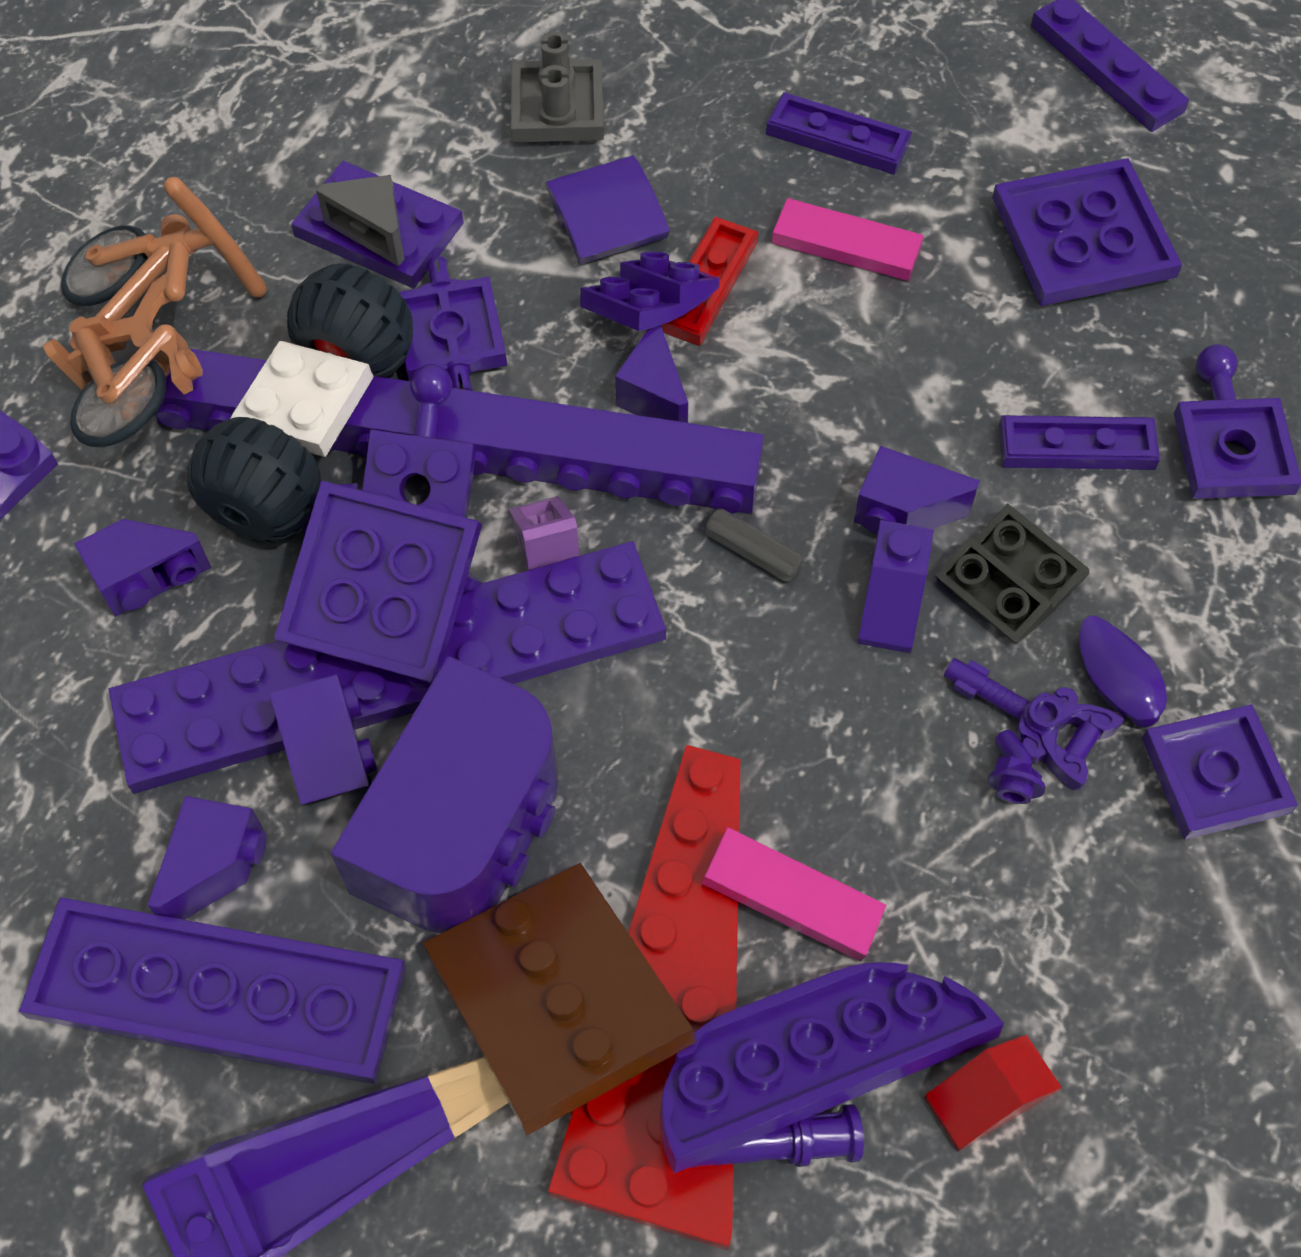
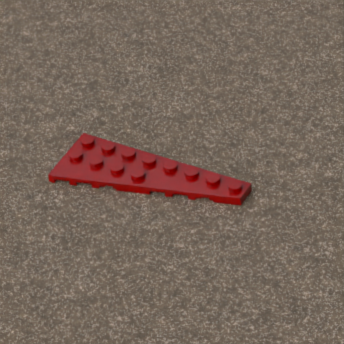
(689, 937)

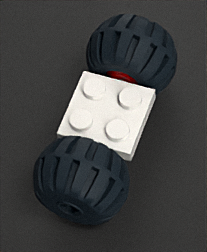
(259, 464)

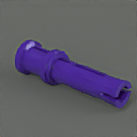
(811, 1138)

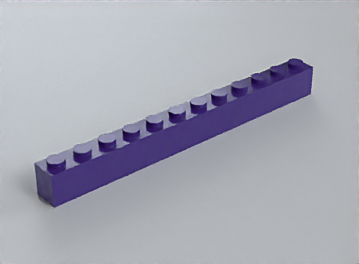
(521, 437)

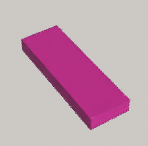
(847, 239)
(794, 894)

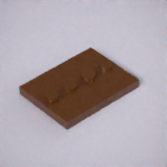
(557, 997)

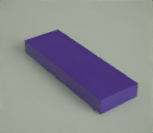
(838, 133)
(1078, 442)

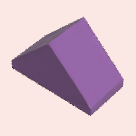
(545, 532)

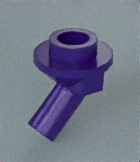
(1014, 773)

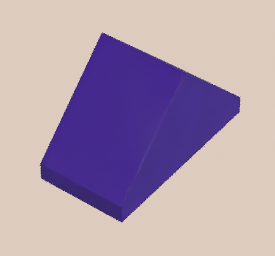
(650, 382)

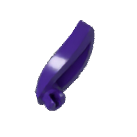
(1122, 672)

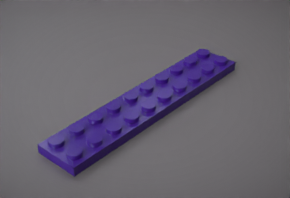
(507, 627)

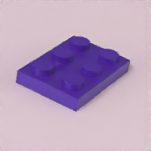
(424, 227)

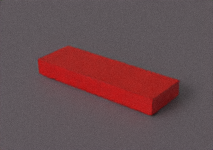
(723, 255)

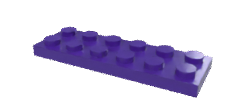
(215, 990)

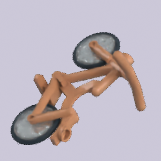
(122, 267)

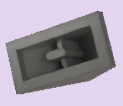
(365, 213)

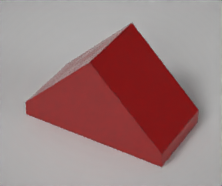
(991, 1091)

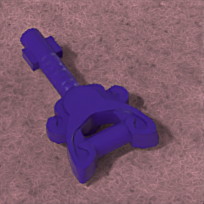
(1042, 720)

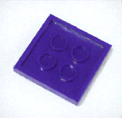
(1086, 231)
(378, 581)

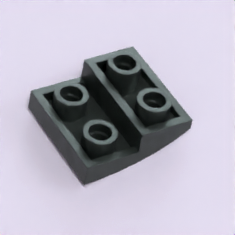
(1012, 574)

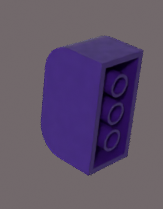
(453, 803)

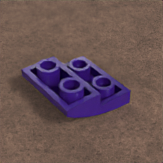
(607, 209)
(649, 291)

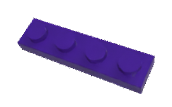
(1110, 63)

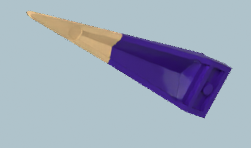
(297, 1176)

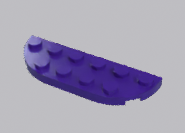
(812, 1052)

